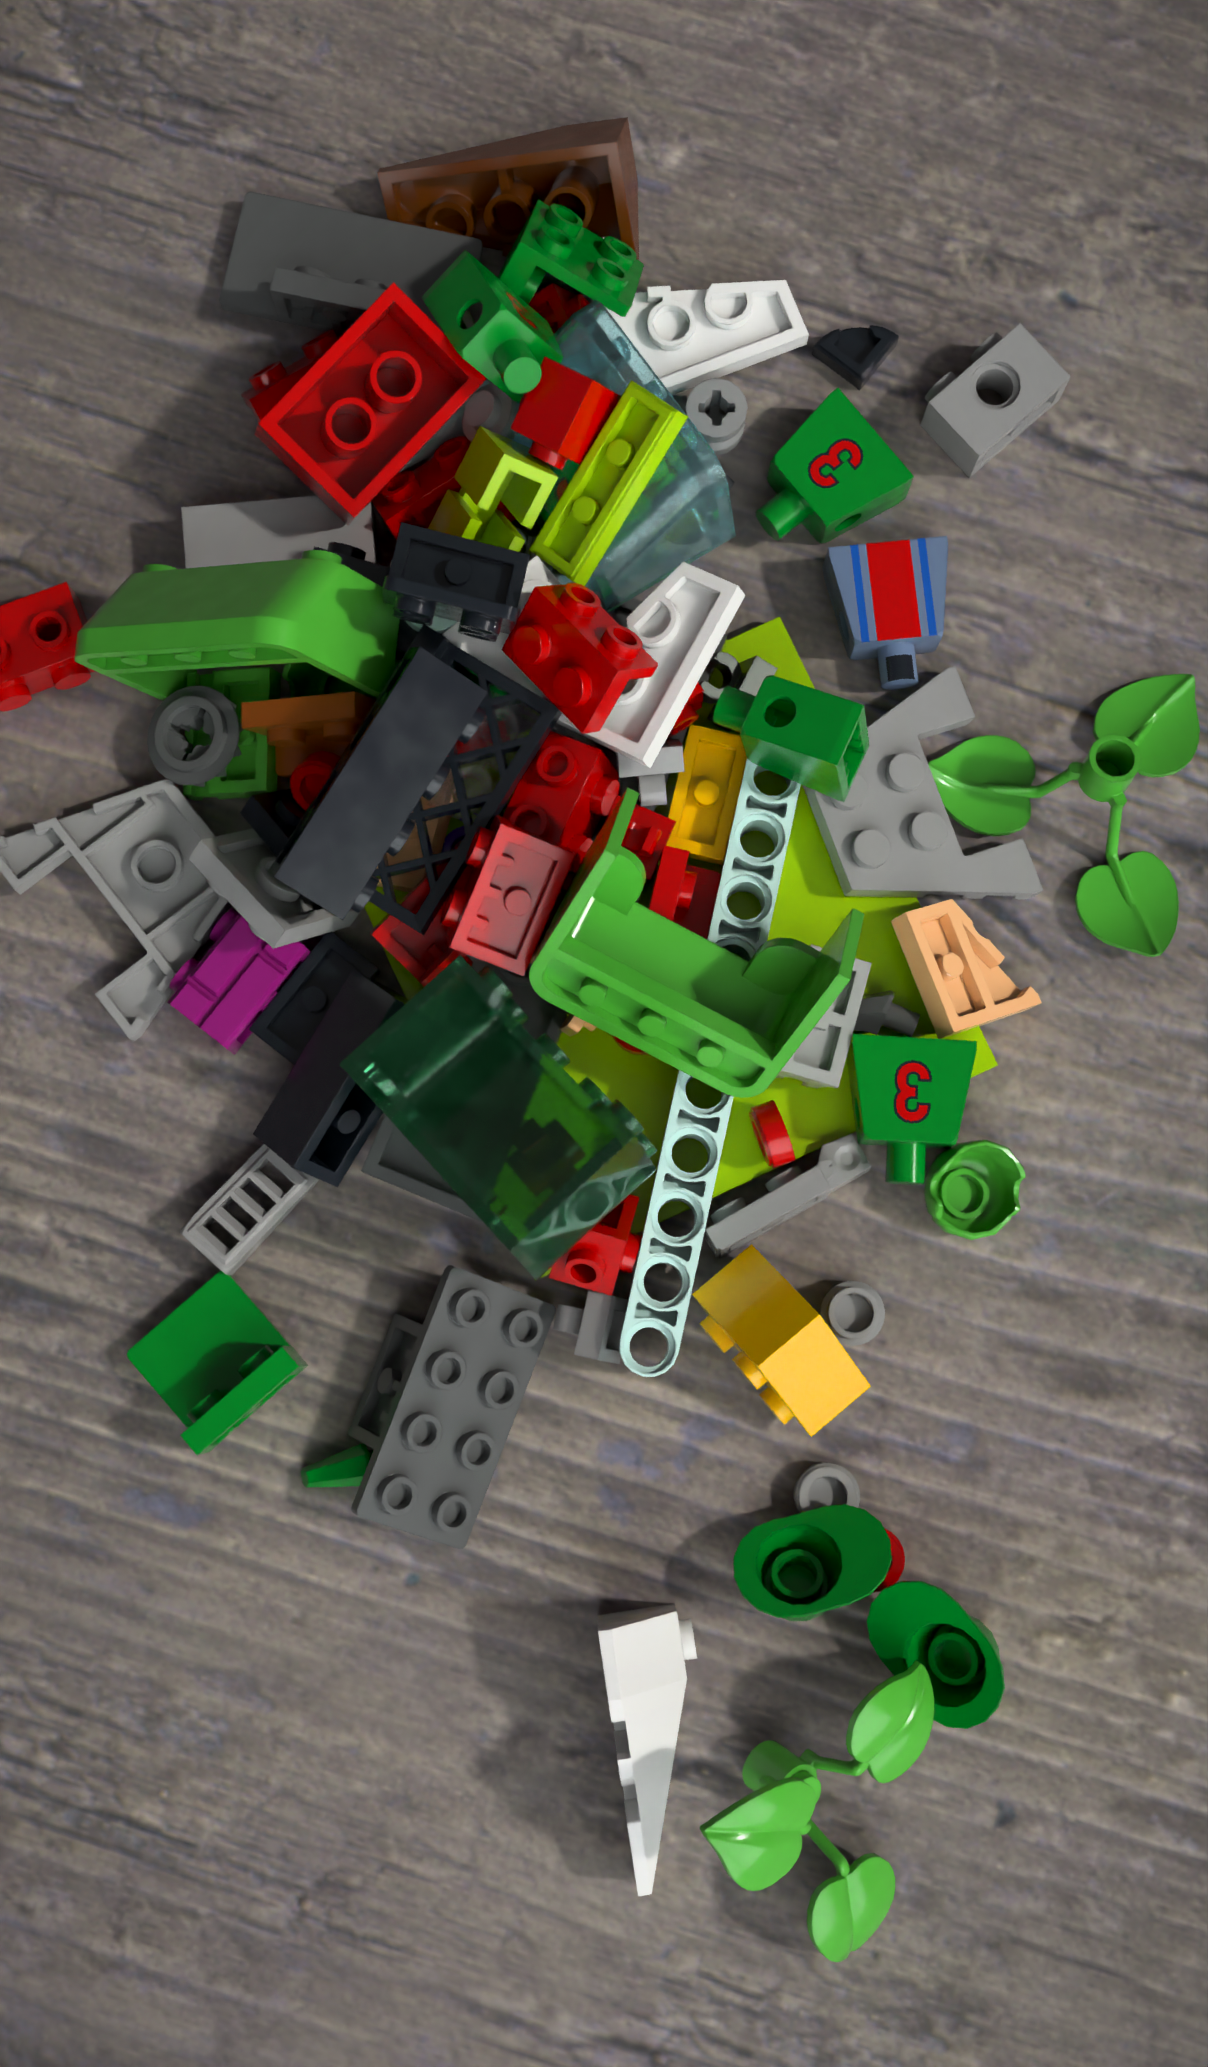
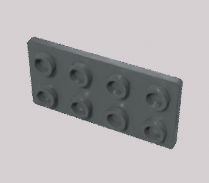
(329, 264)
(446, 1405)

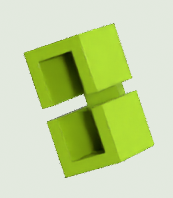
(492, 472)

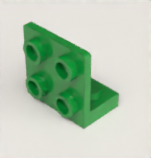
(560, 245)
(215, 1361)

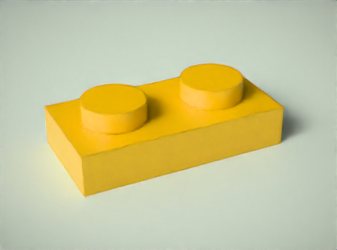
(707, 793)

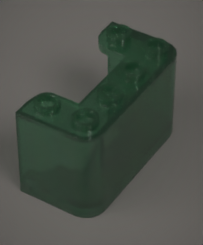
(502, 1115)

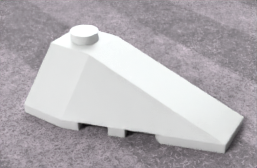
(645, 1693)

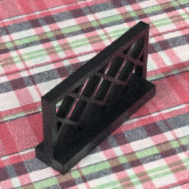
(492, 802)

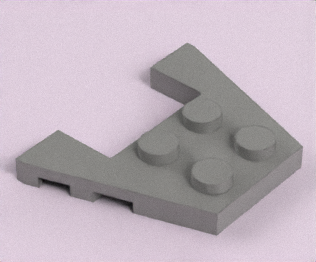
(893, 825)
(139, 860)

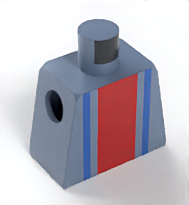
(889, 602)

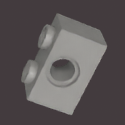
(977, 431)

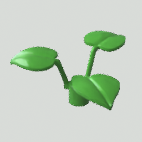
(1137, 729)
(762, 1832)

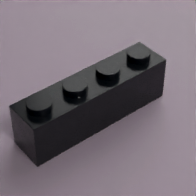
(379, 782)

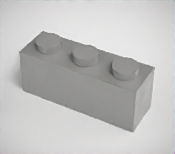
(270, 531)

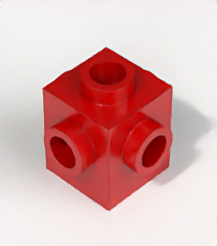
(602, 1252)

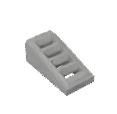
(208, 1244)

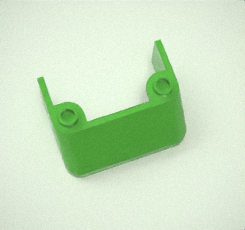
(242, 616)
(675, 990)

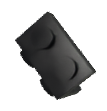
(455, 581)

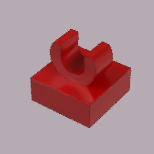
(646, 836)

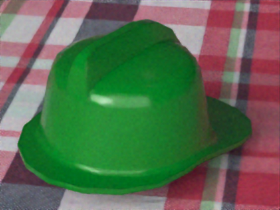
(812, 1561)
(957, 1650)

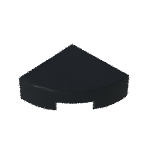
(855, 352)

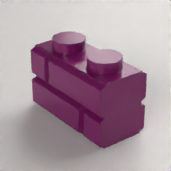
(233, 981)

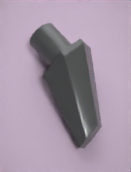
(879, 1011)

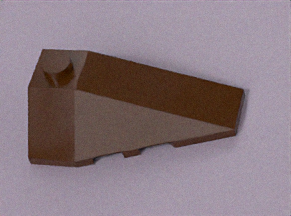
(495, 185)

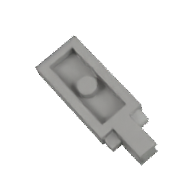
(787, 1196)

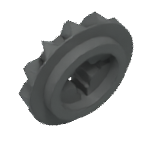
(193, 709)

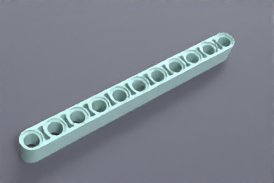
(743, 937)

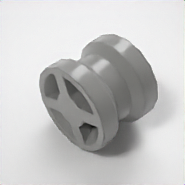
(719, 431)

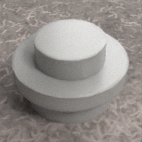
(491, 410)
(853, 1312)

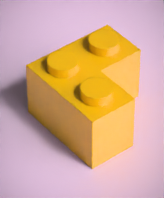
(779, 1342)

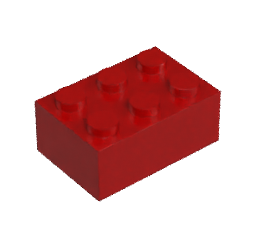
(369, 404)

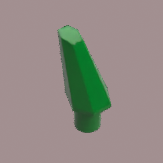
(338, 1470)

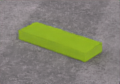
(608, 483)

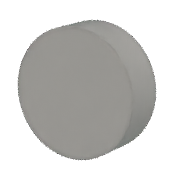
(825, 1486)

